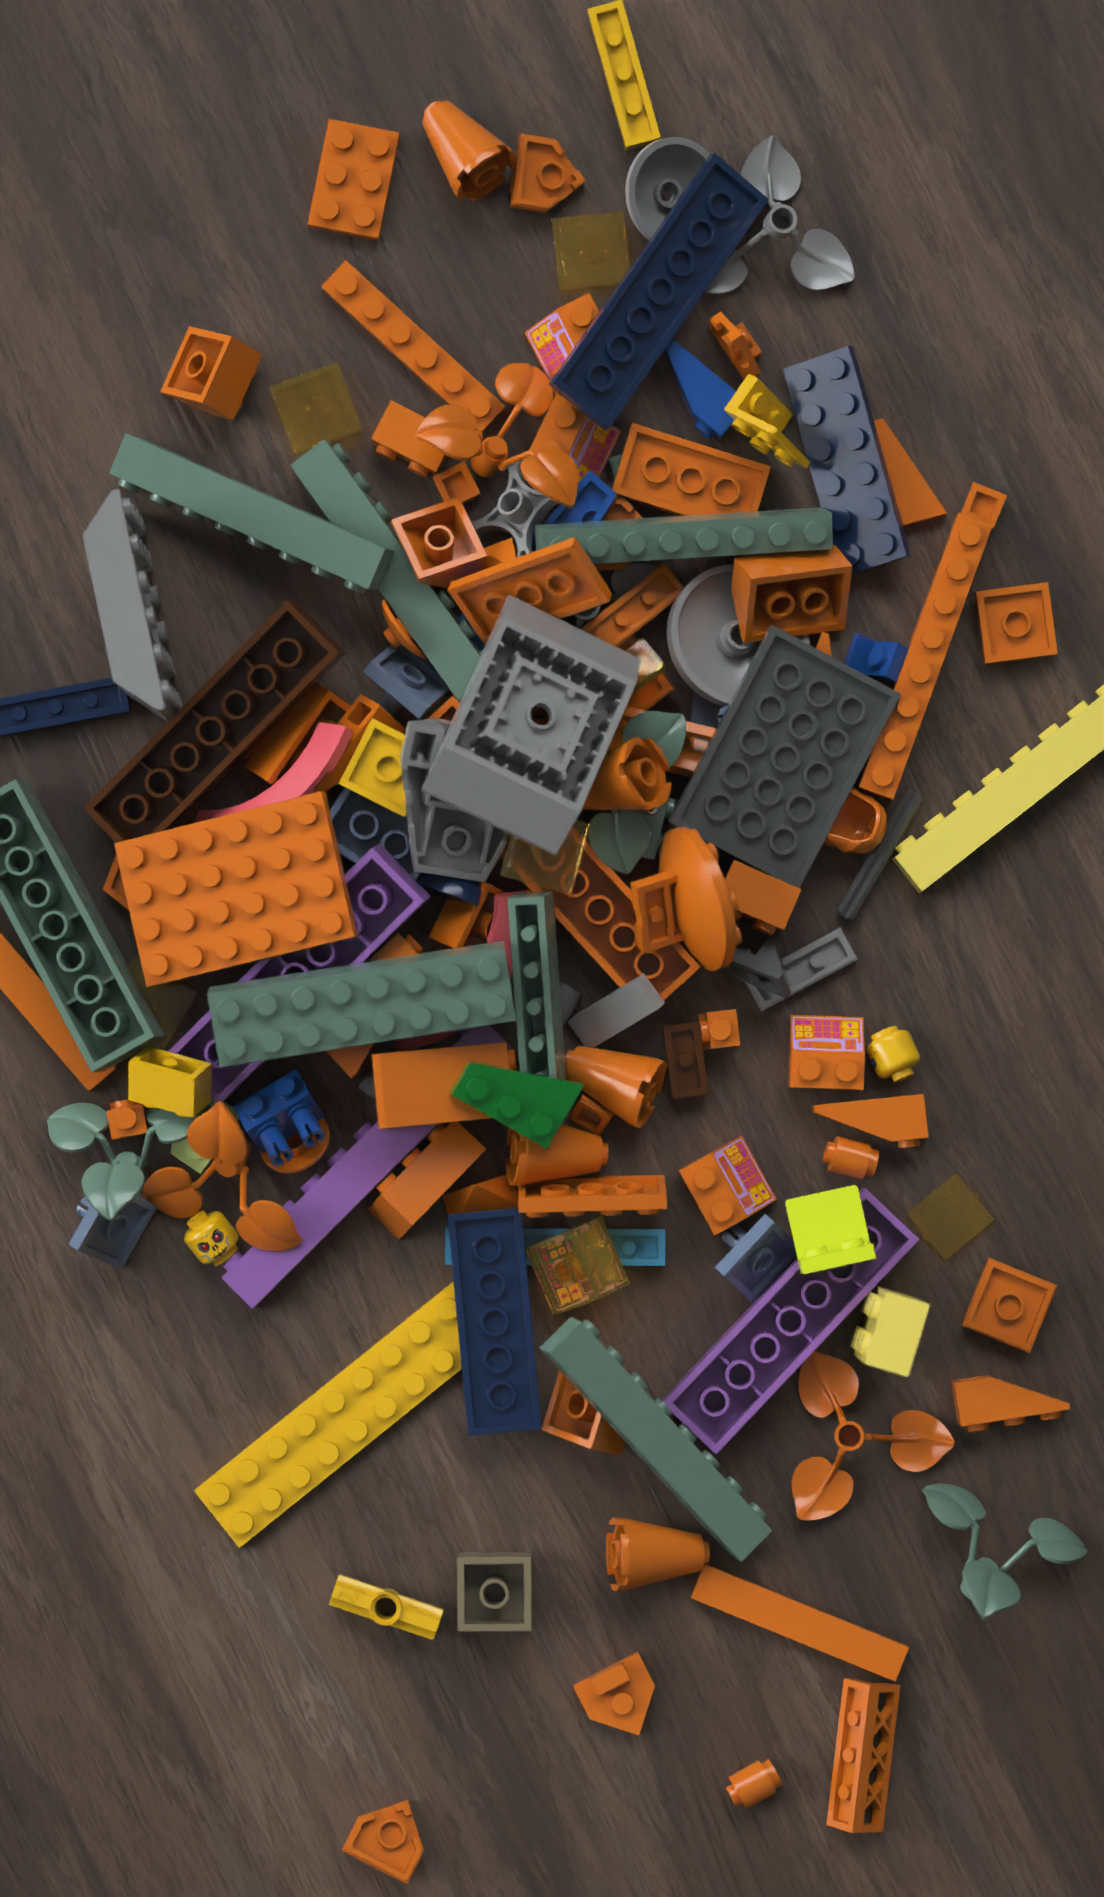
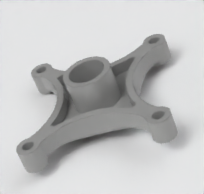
(516, 511)

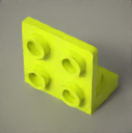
(829, 1229)

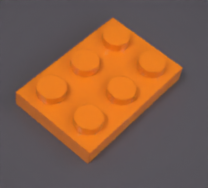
(353, 179)

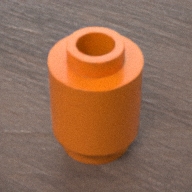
(851, 1158)
(753, 1784)

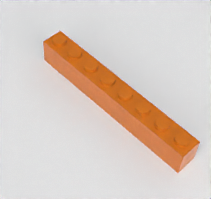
(925, 655)

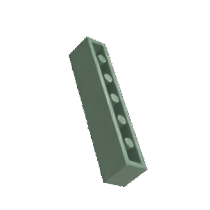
(536, 984)

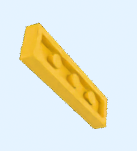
(623, 74)

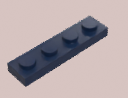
(62, 706)

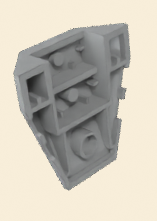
(440, 835)

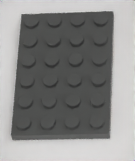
(784, 757)

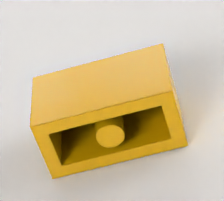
(170, 1082)

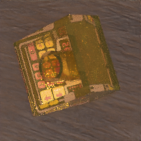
(577, 1266)

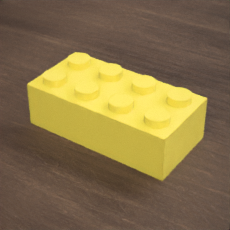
(889, 1330)

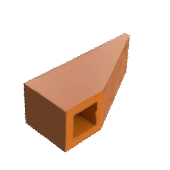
(991, 1399)

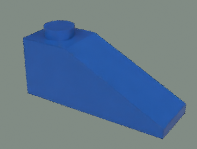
(702, 392)

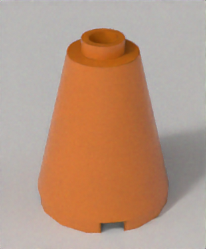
(466, 151)
(630, 778)
(618, 1080)
(568, 1155)
(651, 1553)

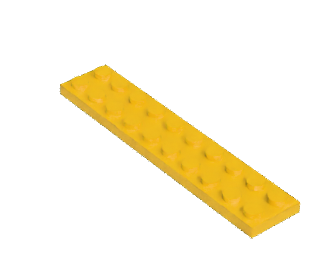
(336, 1421)

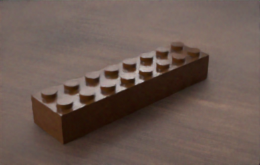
(217, 726)

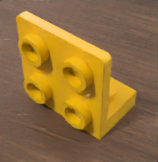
(763, 417)

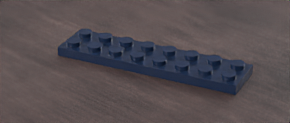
(658, 291)

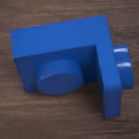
(876, 658)

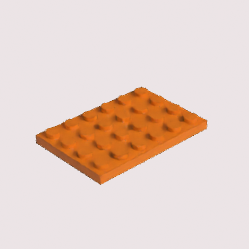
(236, 889)

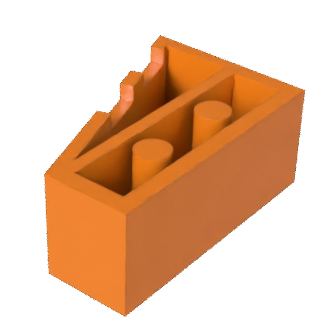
(425, 1177)

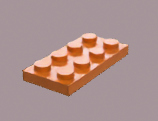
(686, 475)
(551, 579)
(594, 1193)

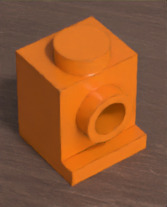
(719, 1029)
(127, 1119)

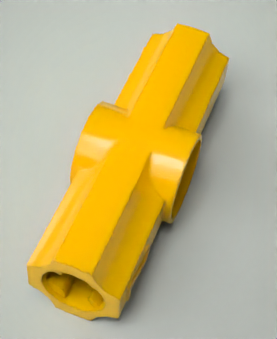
(410, 1614)

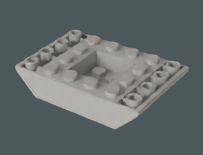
(129, 605)
(503, 763)

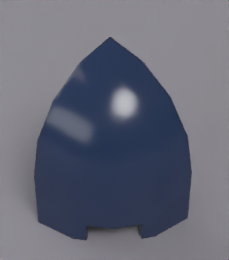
(452, 888)

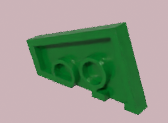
(520, 1100)

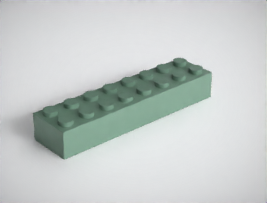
(68, 936)
(361, 1003)

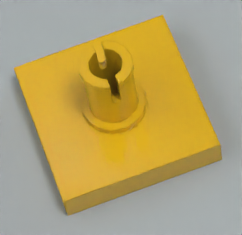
(377, 769)

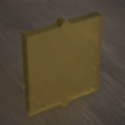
(950, 1216)

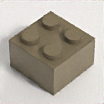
(494, 1591)

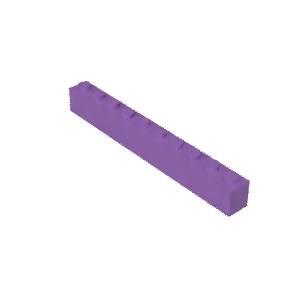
(335, 1194)

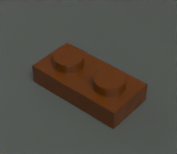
(685, 1060)

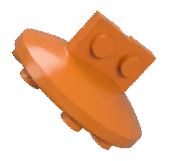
(687, 902)

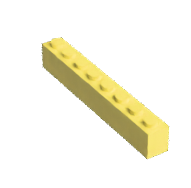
(1004, 795)

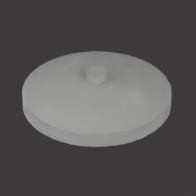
(707, 637)

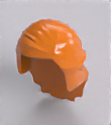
(858, 825)

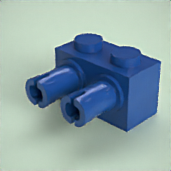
(279, 1113)

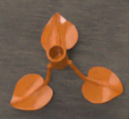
(454, 433)
(220, 1138)
(827, 1385)

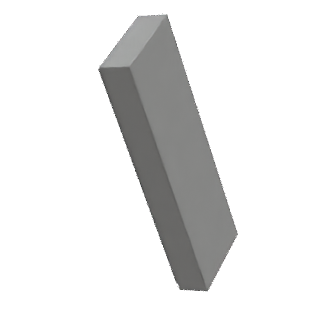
(809, 966)
(616, 1011)

